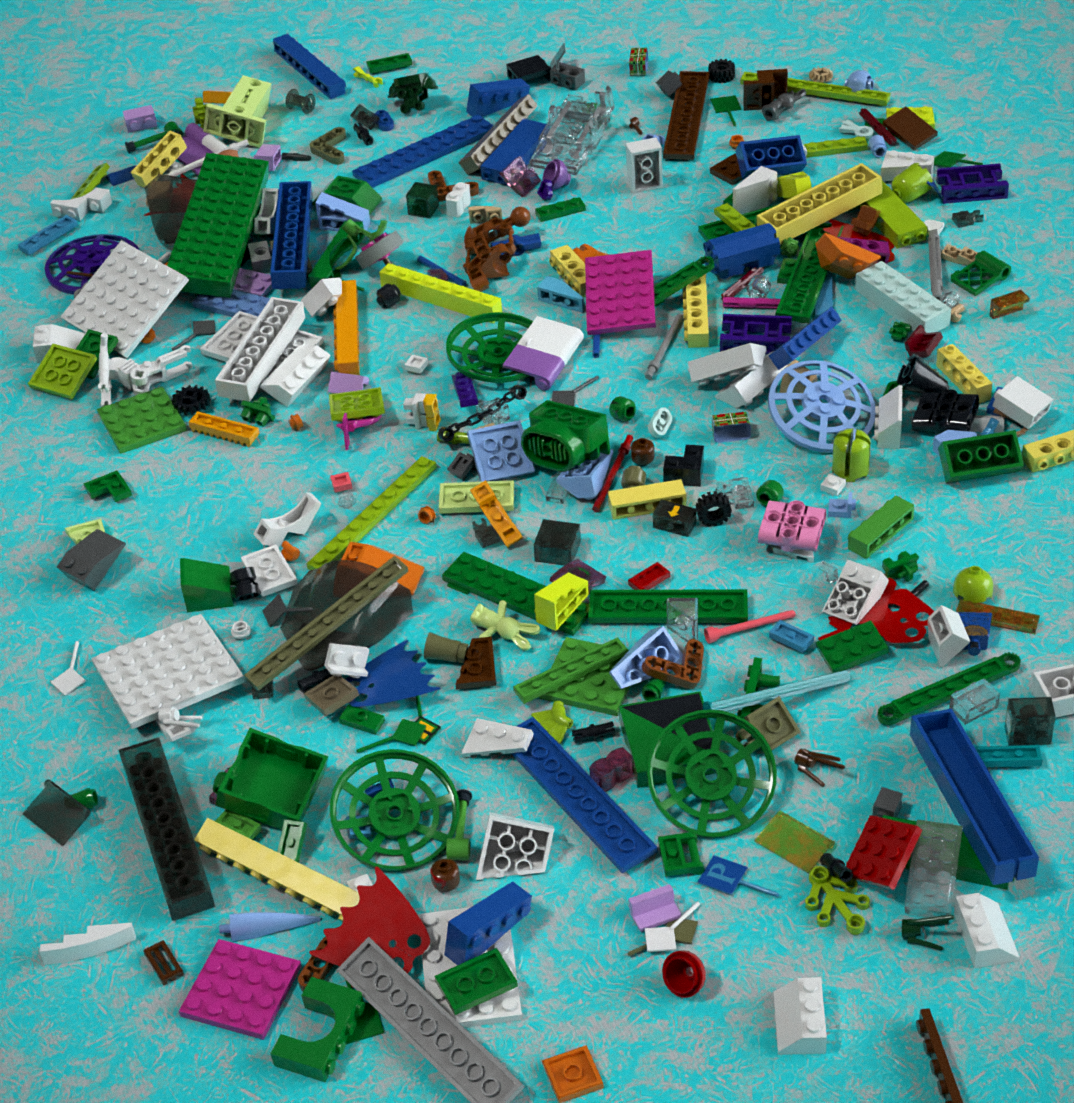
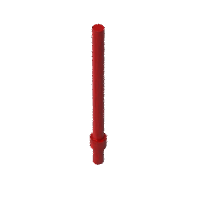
(623, 451)

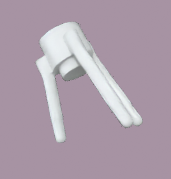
(169, 715)

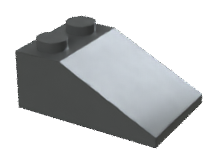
(91, 558)

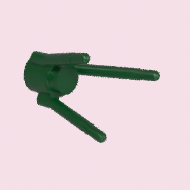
(912, 928)

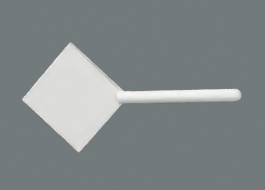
(70, 678)
(663, 937)

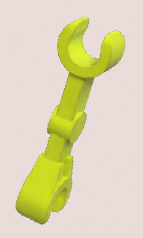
(360, 74)

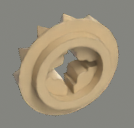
(821, 75)

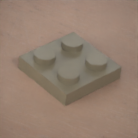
(331, 694)

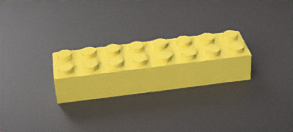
(822, 202)

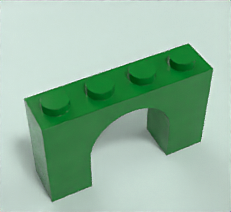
(319, 1057)

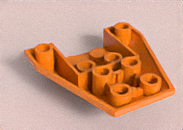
(378, 556)

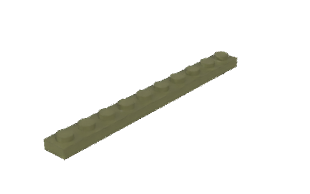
(325, 623)

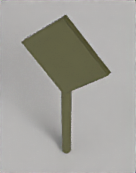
(683, 933)

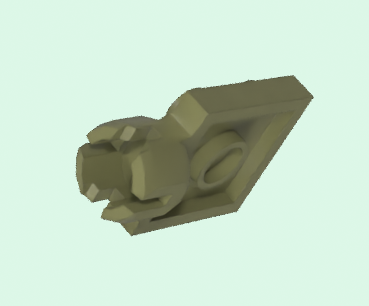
(772, 722)

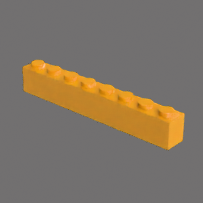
(347, 330)

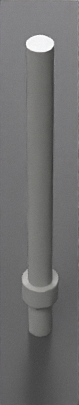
(654, 365)

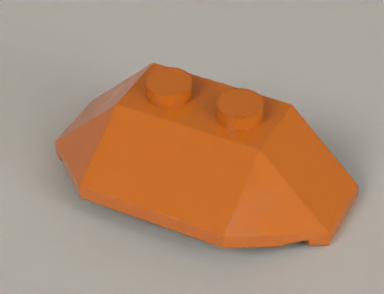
(843, 257)

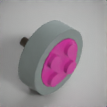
(379, 250)

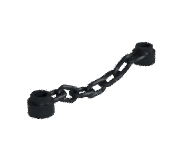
(449, 431)

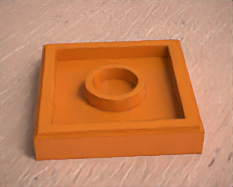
(572, 1074)

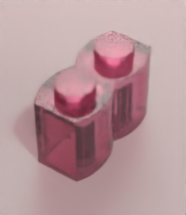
(612, 769)

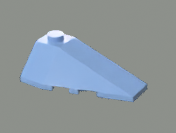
(587, 478)
(654, 643)

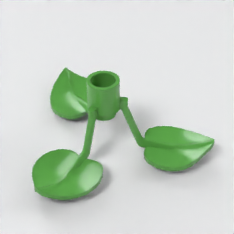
(353, 229)

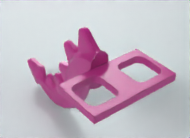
(350, 425)

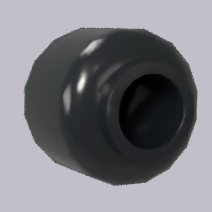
(388, 295)

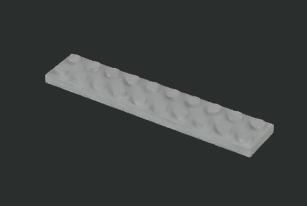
(428, 1026)

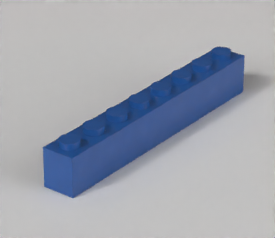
(309, 66)

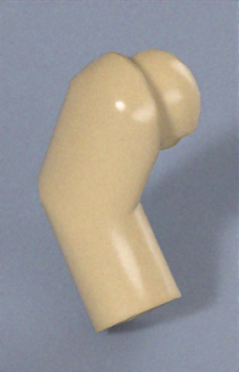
(955, 311)

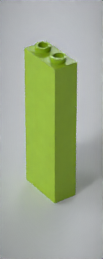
(897, 219)

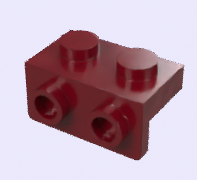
(922, 342)

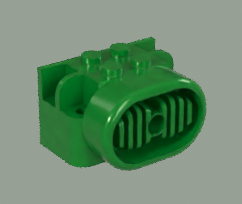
(564, 436)

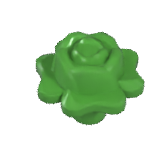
(789, 247)

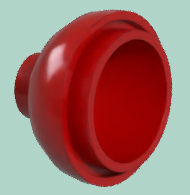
(678, 974)

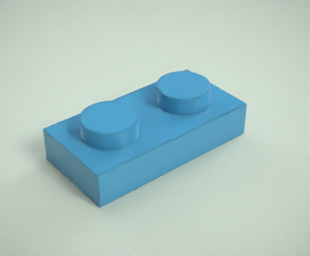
(791, 636)

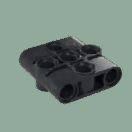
(945, 412)

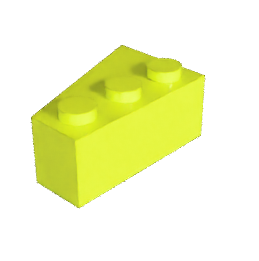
(793, 184)
(559, 600)

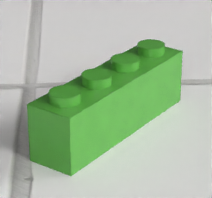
(880, 527)

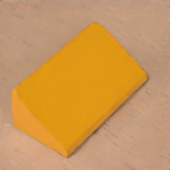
(215, 96)

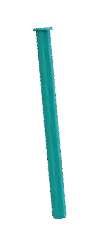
(783, 691)

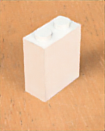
(1022, 402)

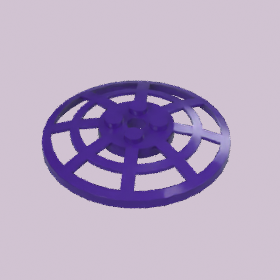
(85, 259)

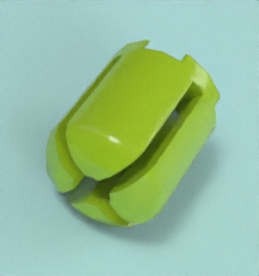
(851, 453)

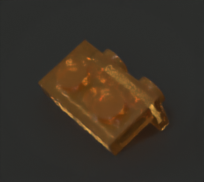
(1008, 304)

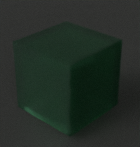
(422, 200)

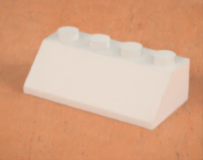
(726, 363)
(295, 373)
(749, 384)

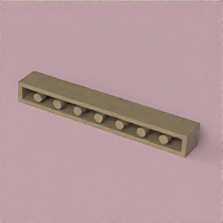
(496, 135)

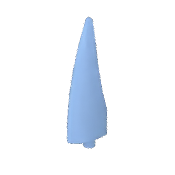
(257, 924)

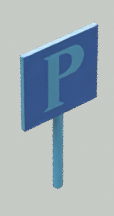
(726, 875)

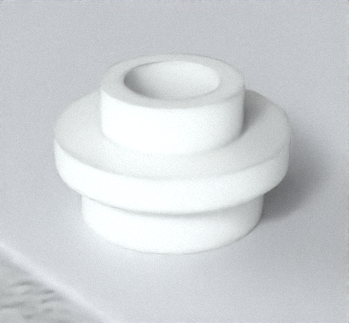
(240, 630)

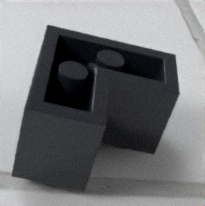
(686, 468)

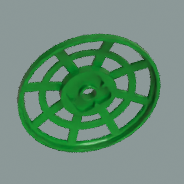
(487, 348)
(718, 762)
(397, 799)

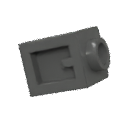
(462, 465)

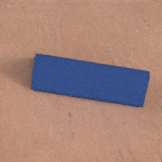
(120, 176)

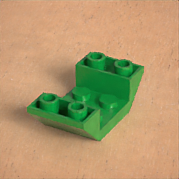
(352, 191)

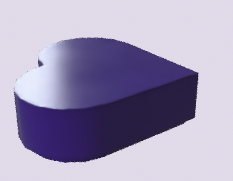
(545, 189)

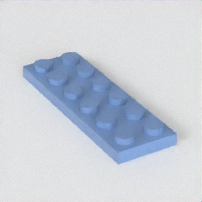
(239, 301)

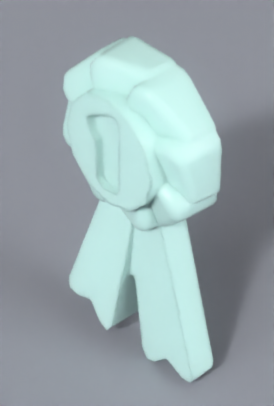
(862, 131)

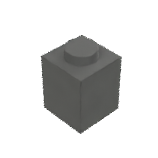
(669, 82)
(887, 803)

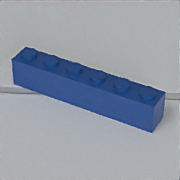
(805, 338)

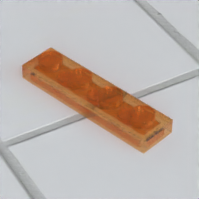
(1003, 617)

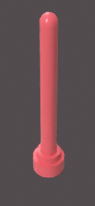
(712, 634)

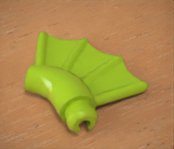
(554, 721)

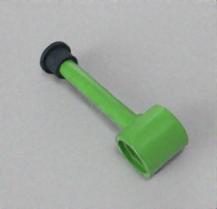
(459, 847)

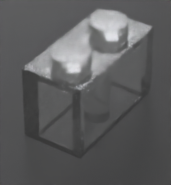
(974, 701)

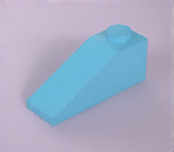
(560, 294)

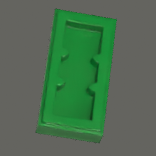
(361, 719)

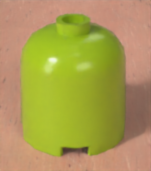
(911, 183)

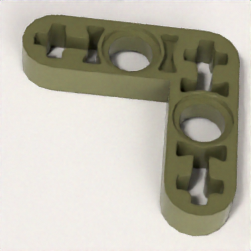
(323, 146)

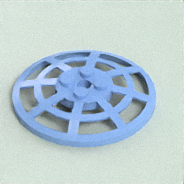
(815, 408)

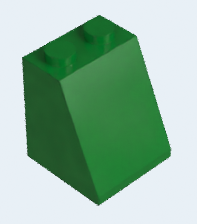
(205, 585)

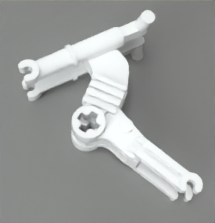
(136, 375)

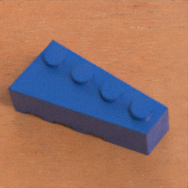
(495, 96)
(485, 923)

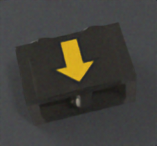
(674, 518)

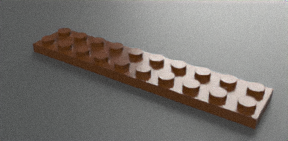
(686, 116)

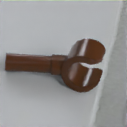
(634, 124)

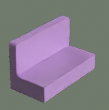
(346, 382)
(654, 908)

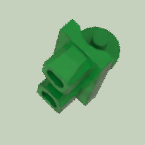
(260, 409)
(902, 568)

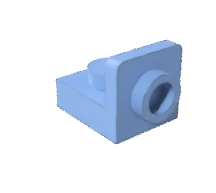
(841, 507)

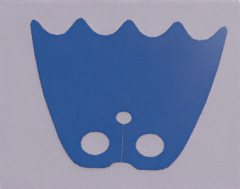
(394, 678)

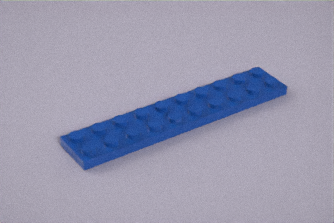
(423, 151)
(584, 800)

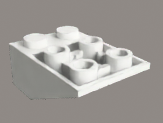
(855, 592)

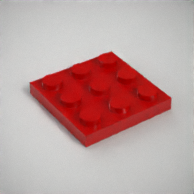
(883, 851)

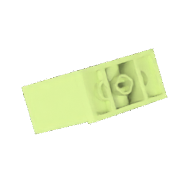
(241, 113)

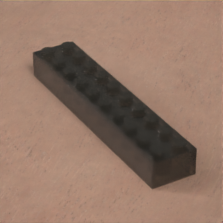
(166, 829)

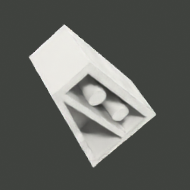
(896, 162)

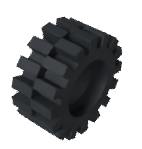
(721, 70)
(716, 516)

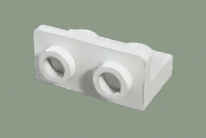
(346, 660)

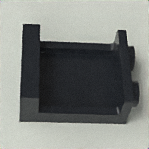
(528, 68)

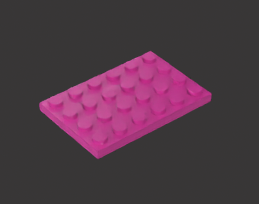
(620, 292)

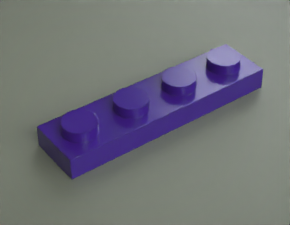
(464, 390)

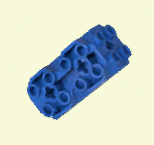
(748, 248)

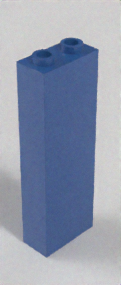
(519, 142)

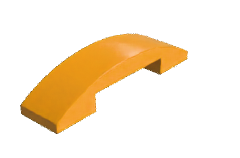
(496, 514)

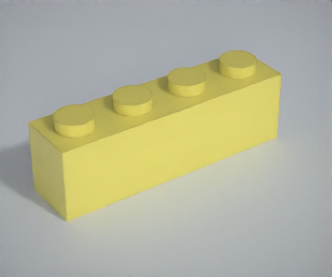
(645, 498)

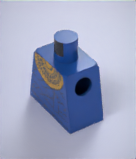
(978, 629)

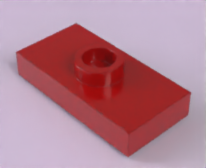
(649, 577)

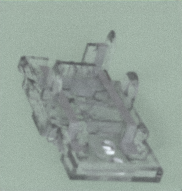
(557, 136)

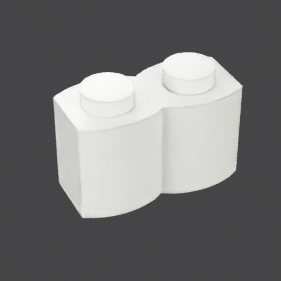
(458, 199)

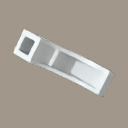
(97, 201)
(267, 216)
(297, 521)

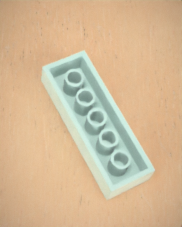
(902, 298)

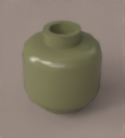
(633, 477)

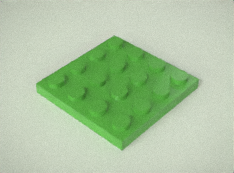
(141, 420)
(592, 691)

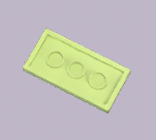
(459, 499)

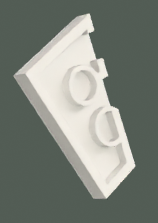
(496, 737)

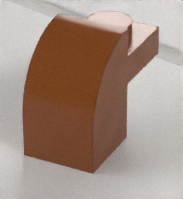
(865, 220)

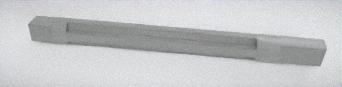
(935, 264)

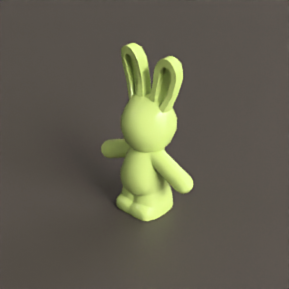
(506, 627)

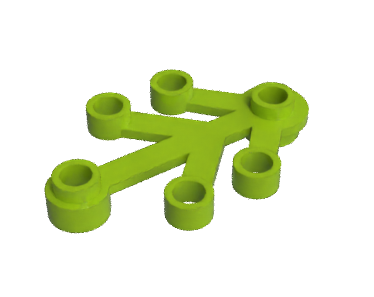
(821, 878)

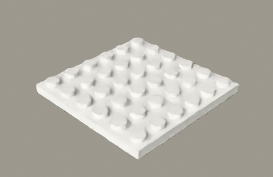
(125, 297)
(167, 668)

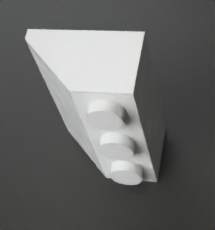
(889, 419)
(984, 930)
(800, 1017)

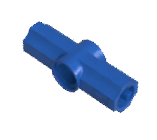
(523, 243)

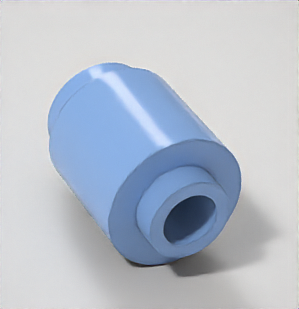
(877, 145)

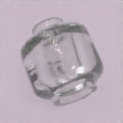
(759, 287)

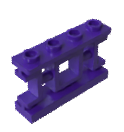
(986, 189)
(741, 324)

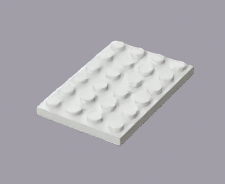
(228, 338)
(496, 1010)

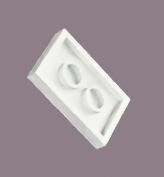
(270, 569)

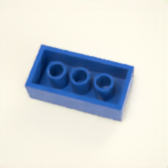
(779, 154)

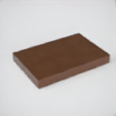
(910, 128)

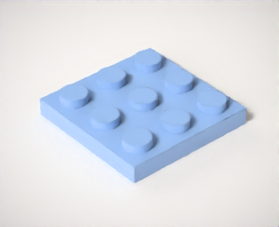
(499, 452)

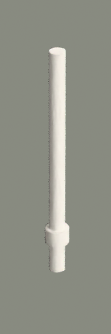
(233, 146)

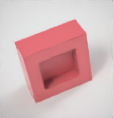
(341, 482)

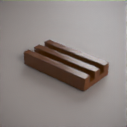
(170, 974)

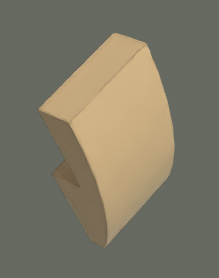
(483, 213)
(958, 256)

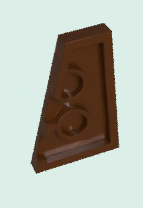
(478, 666)

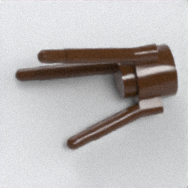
(807, 759)

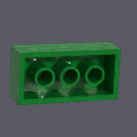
(980, 456)

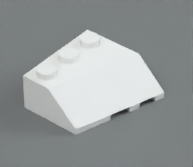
(514, 847)

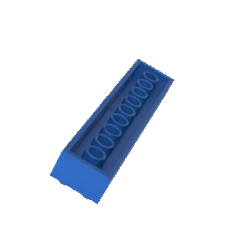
(292, 235)

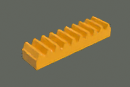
(223, 427)

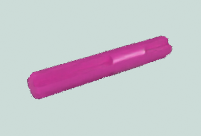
(751, 302)

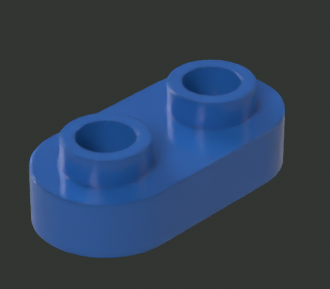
(385, 122)

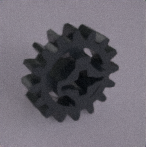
(190, 399)

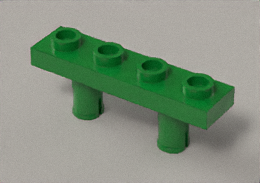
(756, 681)

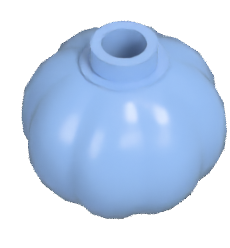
(859, 81)

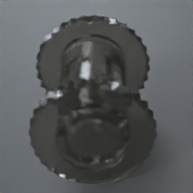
(306, 102)

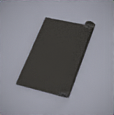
(56, 813)

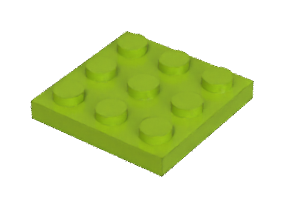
(62, 371)
(356, 404)

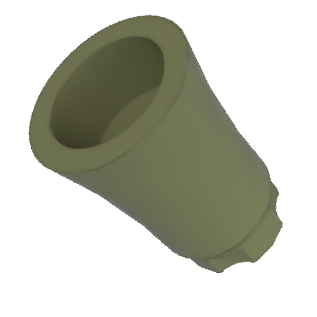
(444, 649)

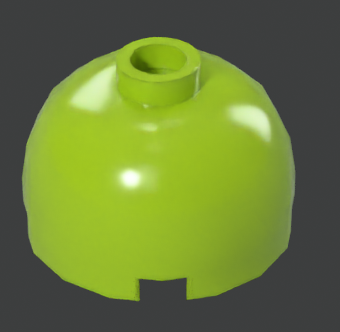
(973, 584)

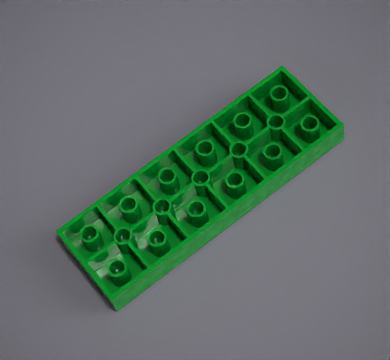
(219, 223)

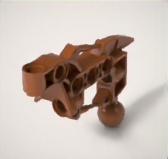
(489, 261)

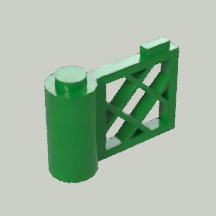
(988, 266)

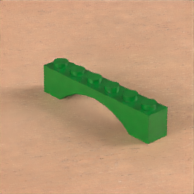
(337, 247)

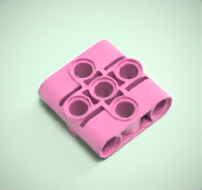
(792, 526)

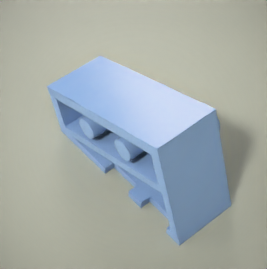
(334, 212)

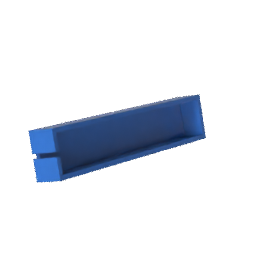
(974, 797)

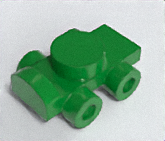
(900, 330)

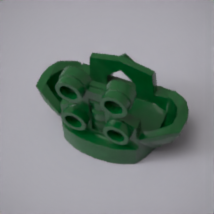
(413, 91)

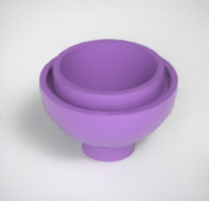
(557, 173)

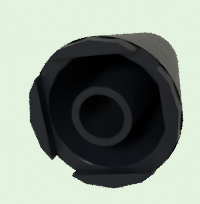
(920, 377)

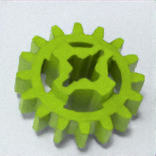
(199, 111)

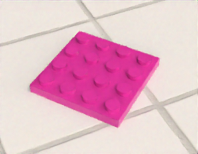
(240, 989)

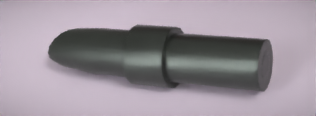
(296, 156)

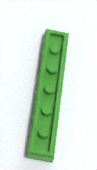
(570, 670)

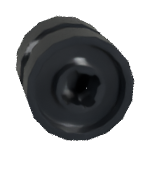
(244, 582)

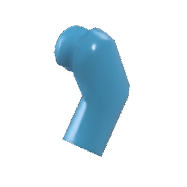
(991, 426)

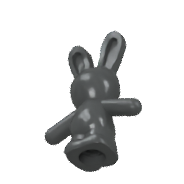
(784, 102)

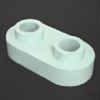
(660, 422)

